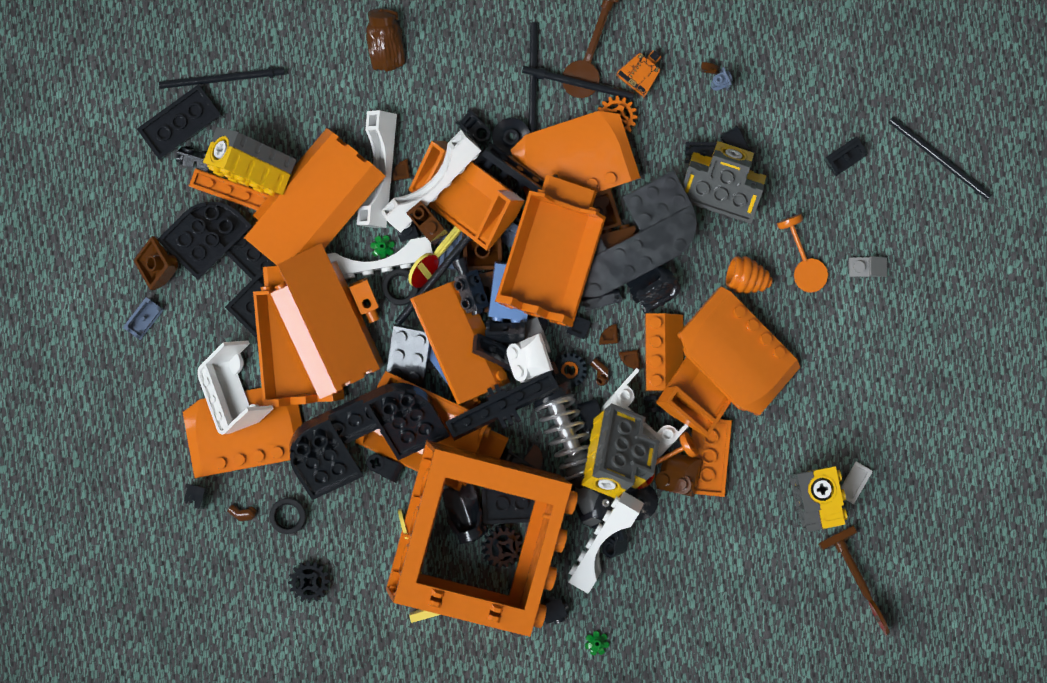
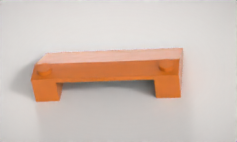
(473, 200)
(451, 338)
(693, 399)

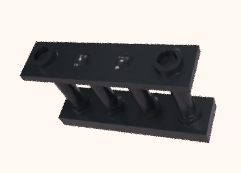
(513, 168)

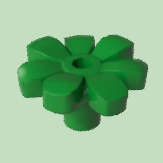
(382, 251)
(596, 638)

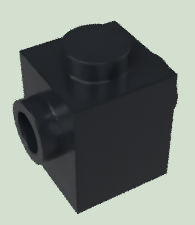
(555, 610)

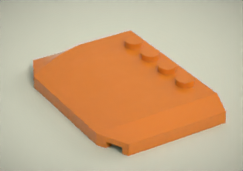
(582, 151)
(737, 352)
(243, 449)

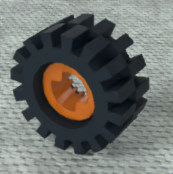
(577, 362)

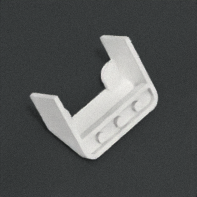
(225, 392)
(666, 435)

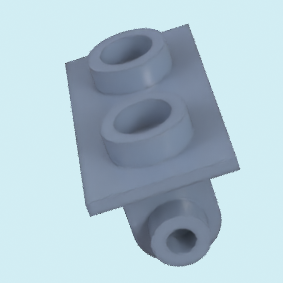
(722, 80)

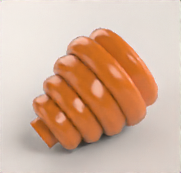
(747, 276)

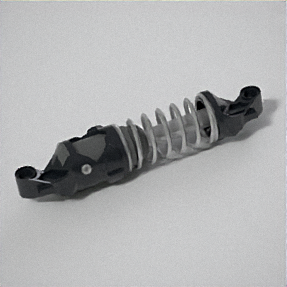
(590, 504)

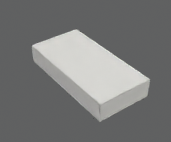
(855, 481)

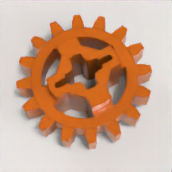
(621, 105)

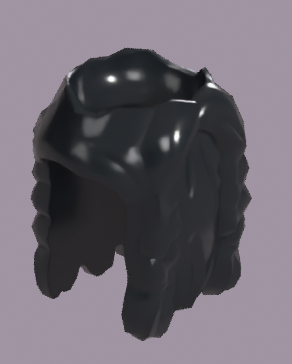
(654, 288)

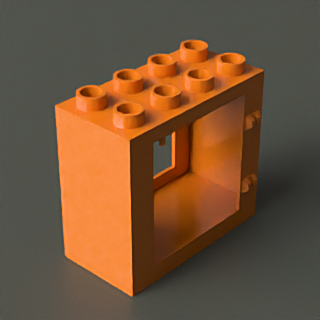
(511, 612)

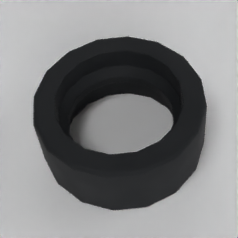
(385, 287)
(273, 516)

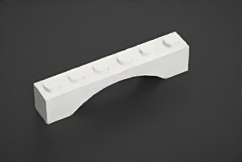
(381, 132)
(459, 154)
(404, 258)
(622, 516)

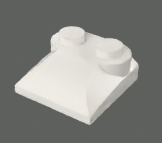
(529, 358)

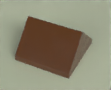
(480, 258)

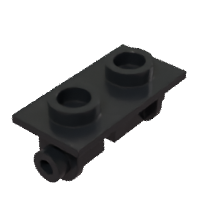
(189, 155)
(607, 299)

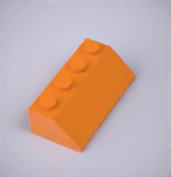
(662, 349)

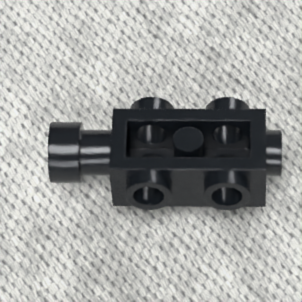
(471, 289)

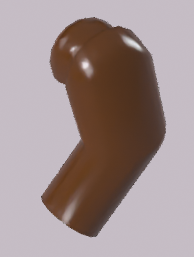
(602, 372)
(242, 515)

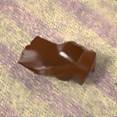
(384, 39)

